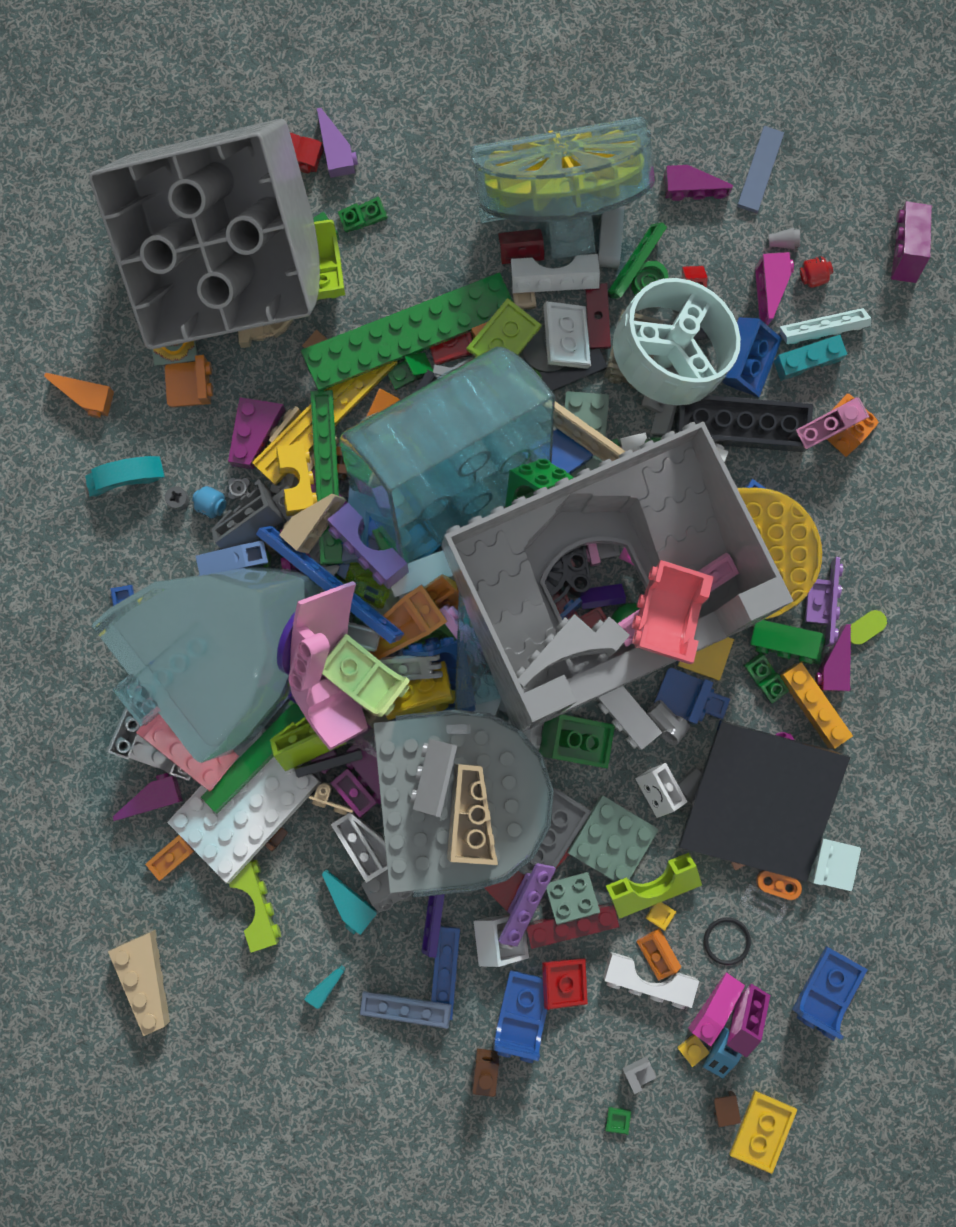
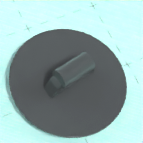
(536, 353)

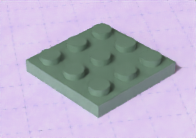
(612, 840)

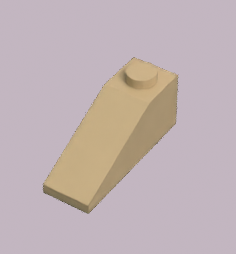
(308, 525)

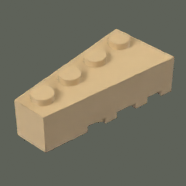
(470, 819)
(142, 981)

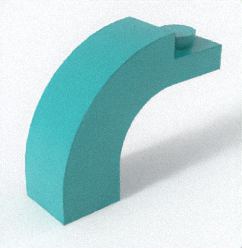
(124, 472)

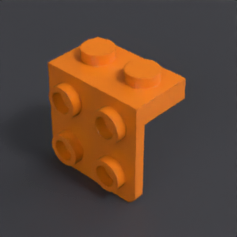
(189, 383)
(852, 437)

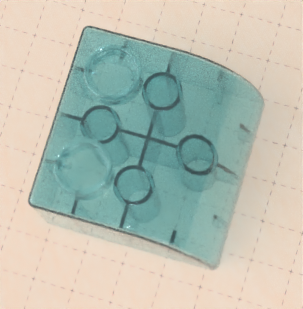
(449, 449)

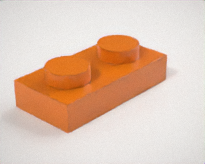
(169, 857)

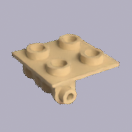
(321, 799)

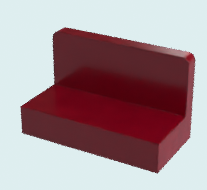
(521, 245)

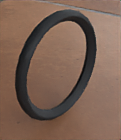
(706, 942)

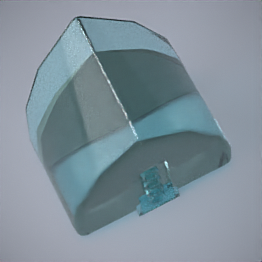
(206, 653)

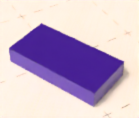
(603, 596)

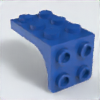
(448, 652)
(829, 993)
(521, 1017)

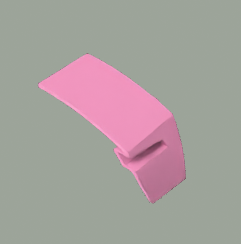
(315, 632)

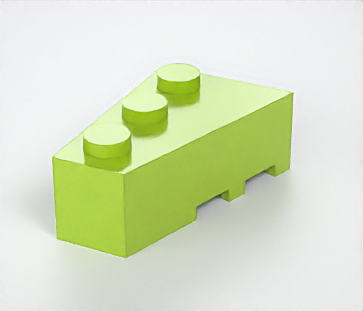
(297, 745)

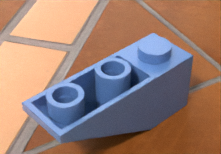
(232, 558)

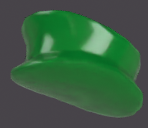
(648, 273)

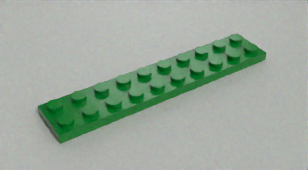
(404, 332)

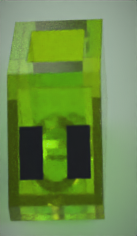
(366, 586)

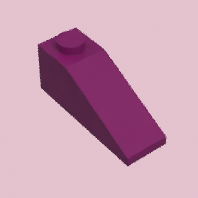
(835, 668)
(155, 795)

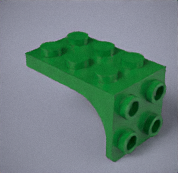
(531, 477)

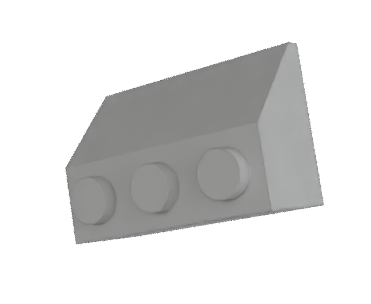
(433, 777)

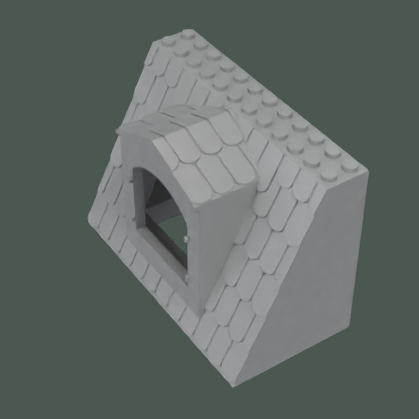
(659, 504)

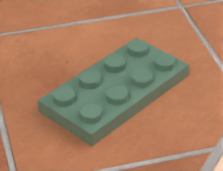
(592, 410)

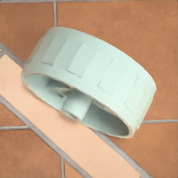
(675, 342)

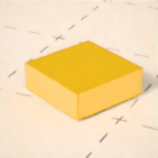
(660, 915)

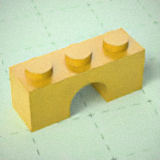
(294, 460)

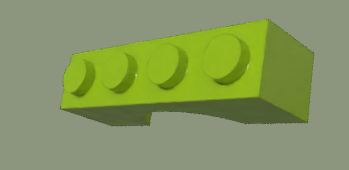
(679, 877)
(262, 931)

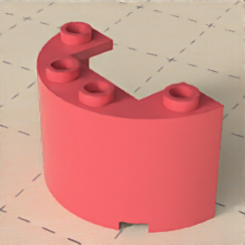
(671, 611)

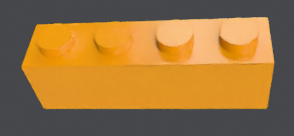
(815, 706)

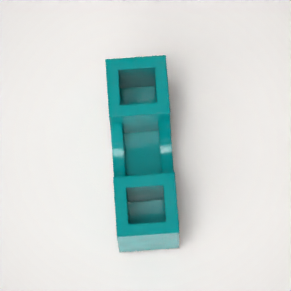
(810, 356)

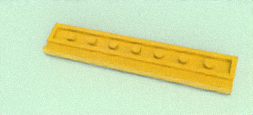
(345, 398)

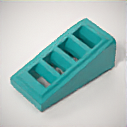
(319, 994)

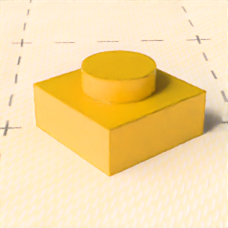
(693, 1050)

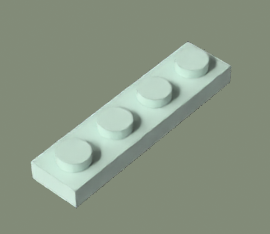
(825, 326)

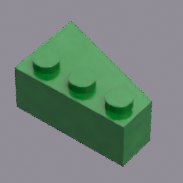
(788, 642)

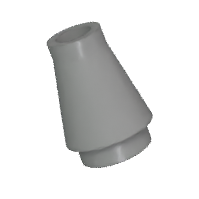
(785, 239)

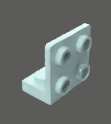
(835, 865)

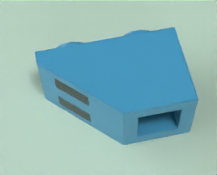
(722, 1057)

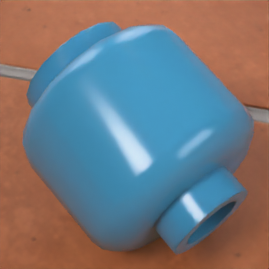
(209, 502)

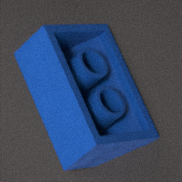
(755, 356)

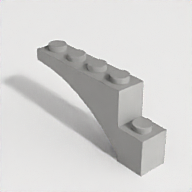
(572, 641)

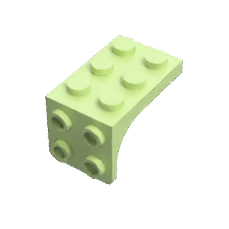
(364, 677)

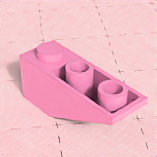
(832, 423)

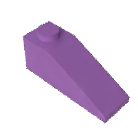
(337, 149)

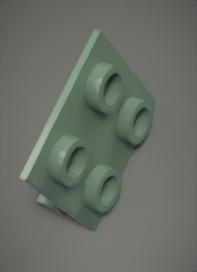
(572, 898)

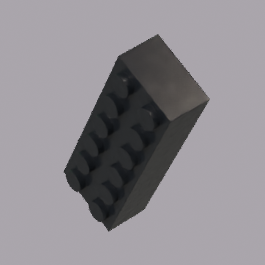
(749, 421)

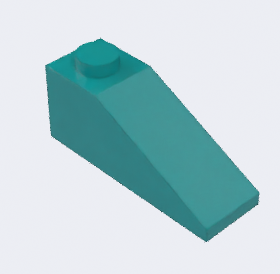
(352, 907)

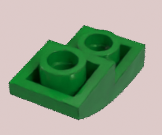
(362, 215)
(766, 678)

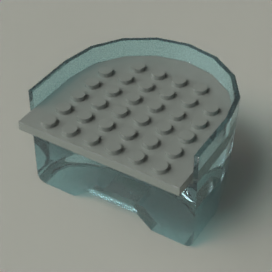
(516, 797)

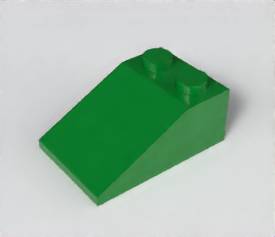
(577, 740)

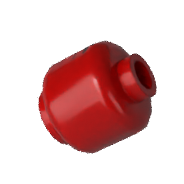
(816, 271)

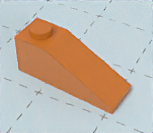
(90, 396)

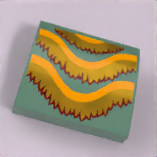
(175, 353)

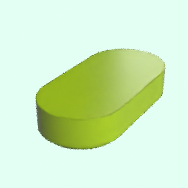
(867, 627)

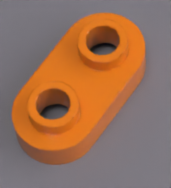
(778, 885)

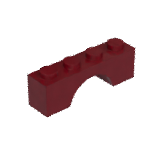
(547, 932)

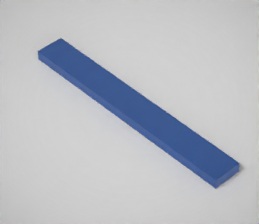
(328, 581)

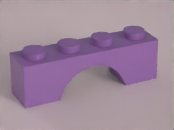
(385, 565)

